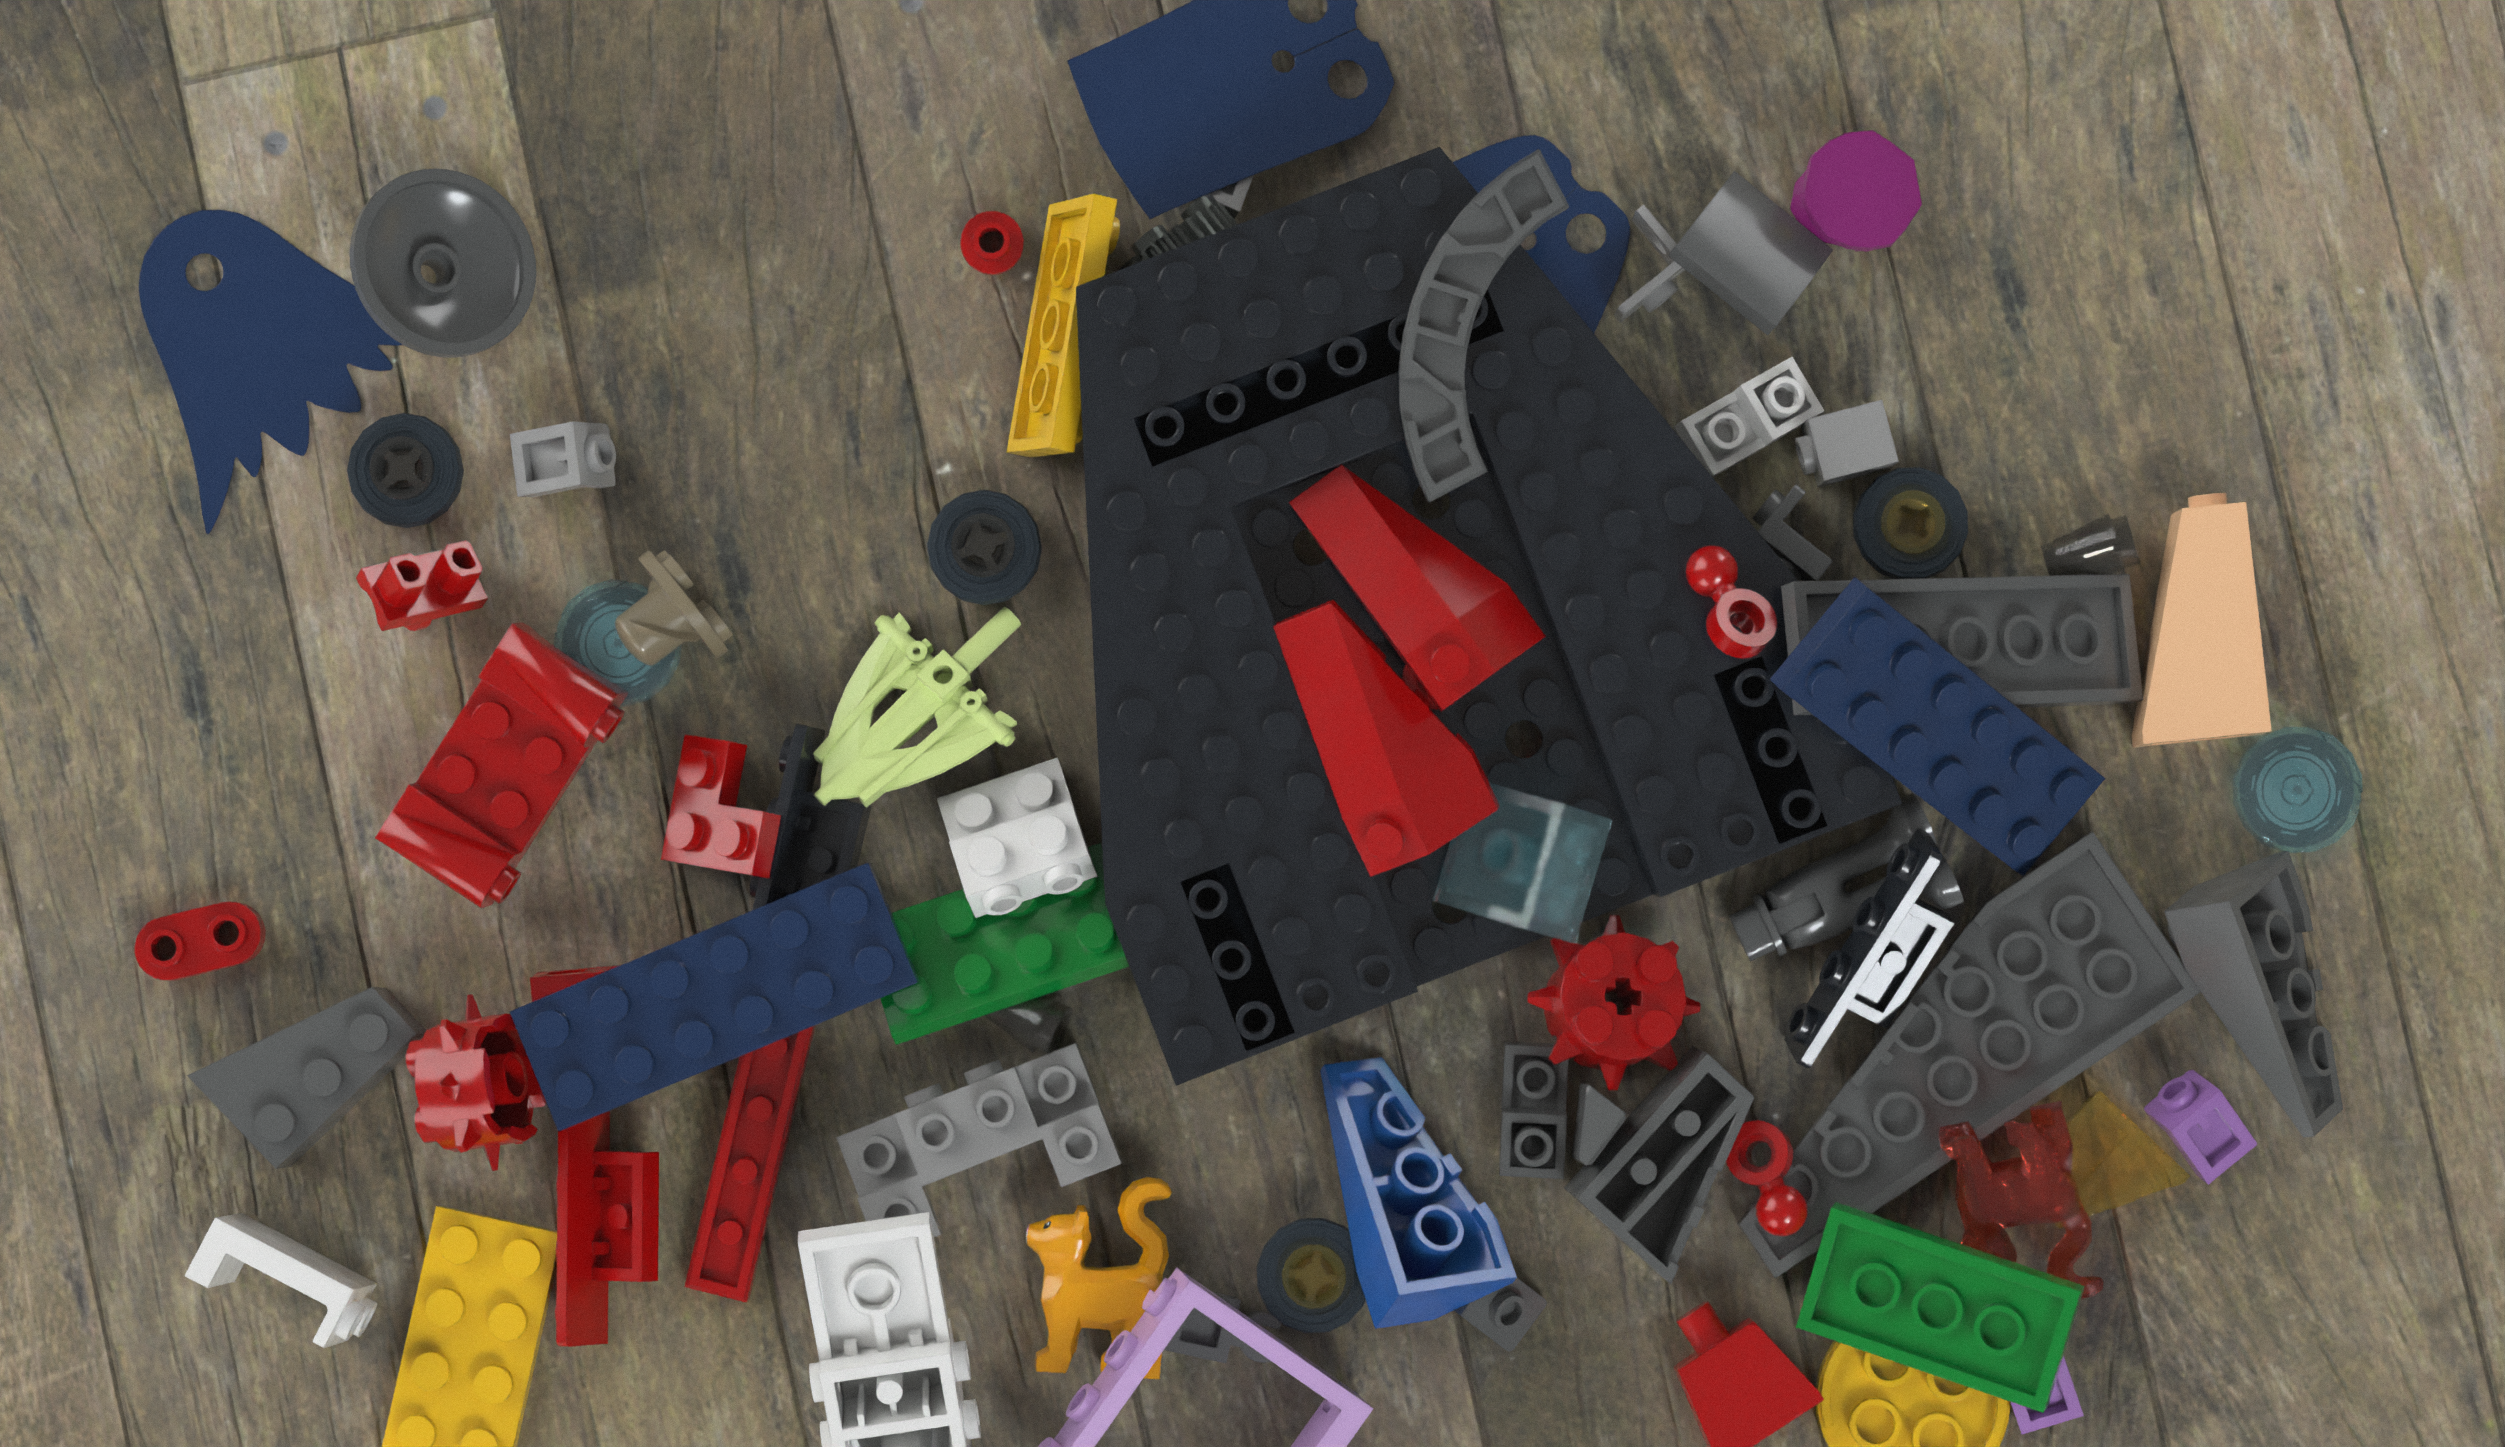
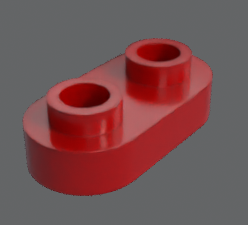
(199, 942)

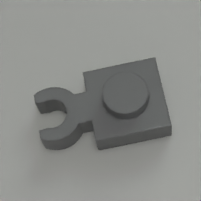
(1208, 1340)

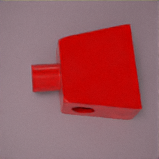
(1739, 1380)

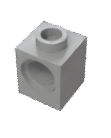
(1846, 444)

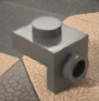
(1794, 551)

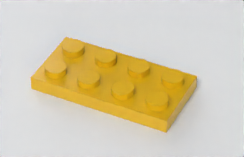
(1048, 394)
(473, 1333)

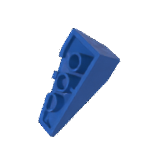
(1410, 1218)

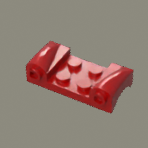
(503, 766)

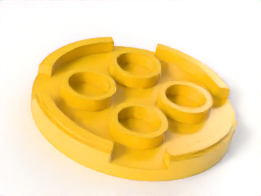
(1895, 1405)

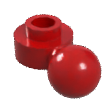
(1713, 574)
(1780, 1207)

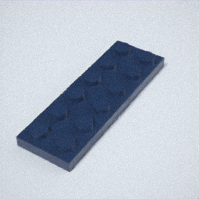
(1937, 727)
(714, 996)

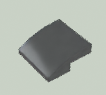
(1751, 253)

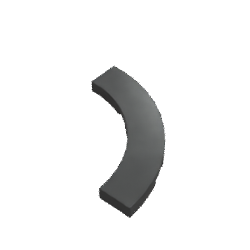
(1444, 313)

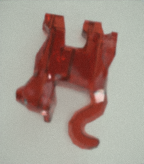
(2022, 1190)

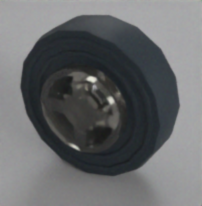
(388, 454)
(975, 527)

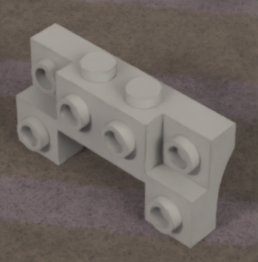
(976, 1123)

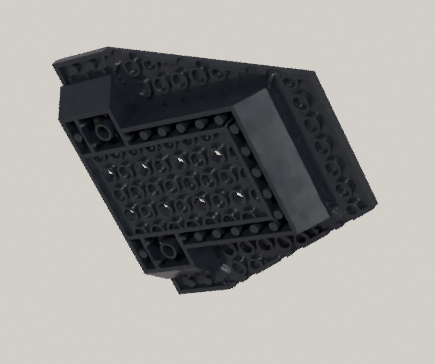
(1226, 393)

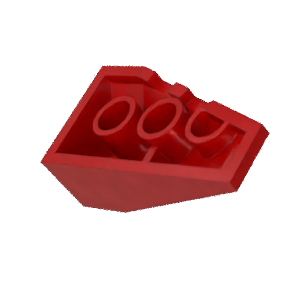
(1427, 596)
(1388, 757)

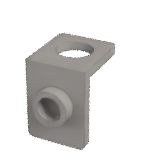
(1661, 286)

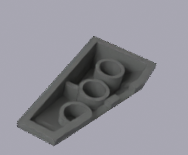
(2250, 963)

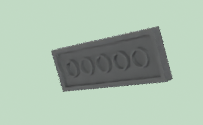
(2023, 635)

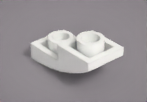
(1750, 417)

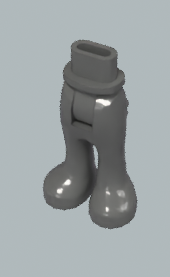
(1813, 900)

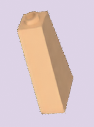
(2205, 634)

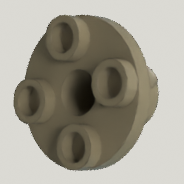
(668, 616)

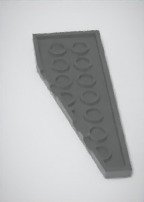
(2005, 1017)

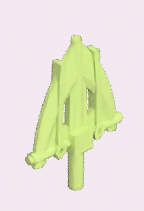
(866, 757)

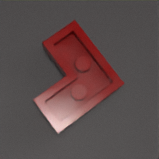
(703, 815)

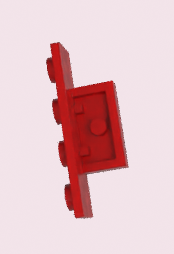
(602, 1227)

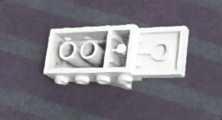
(884, 1337)

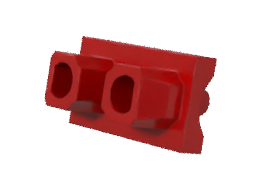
(424, 586)

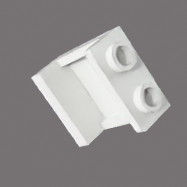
(243, 1240)

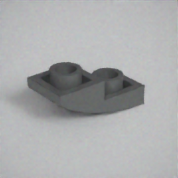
(1532, 1112)

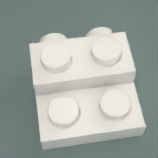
(1016, 838)

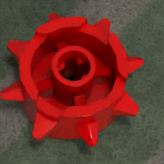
(1590, 1027)
(474, 1084)

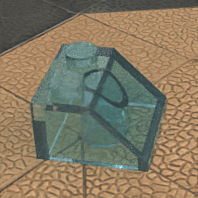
(1526, 864)

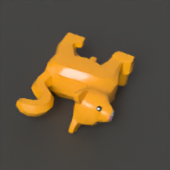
(1096, 1296)

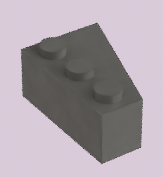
(310, 1074)
(1665, 1159)

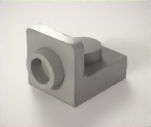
(563, 458)

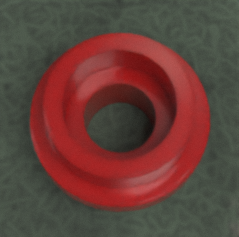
(999, 261)

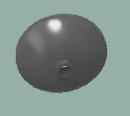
(469, 241)

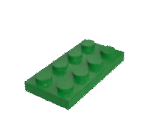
(999, 960)
(1940, 1307)

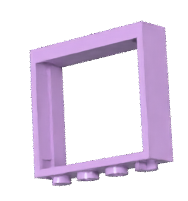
(1136, 1351)

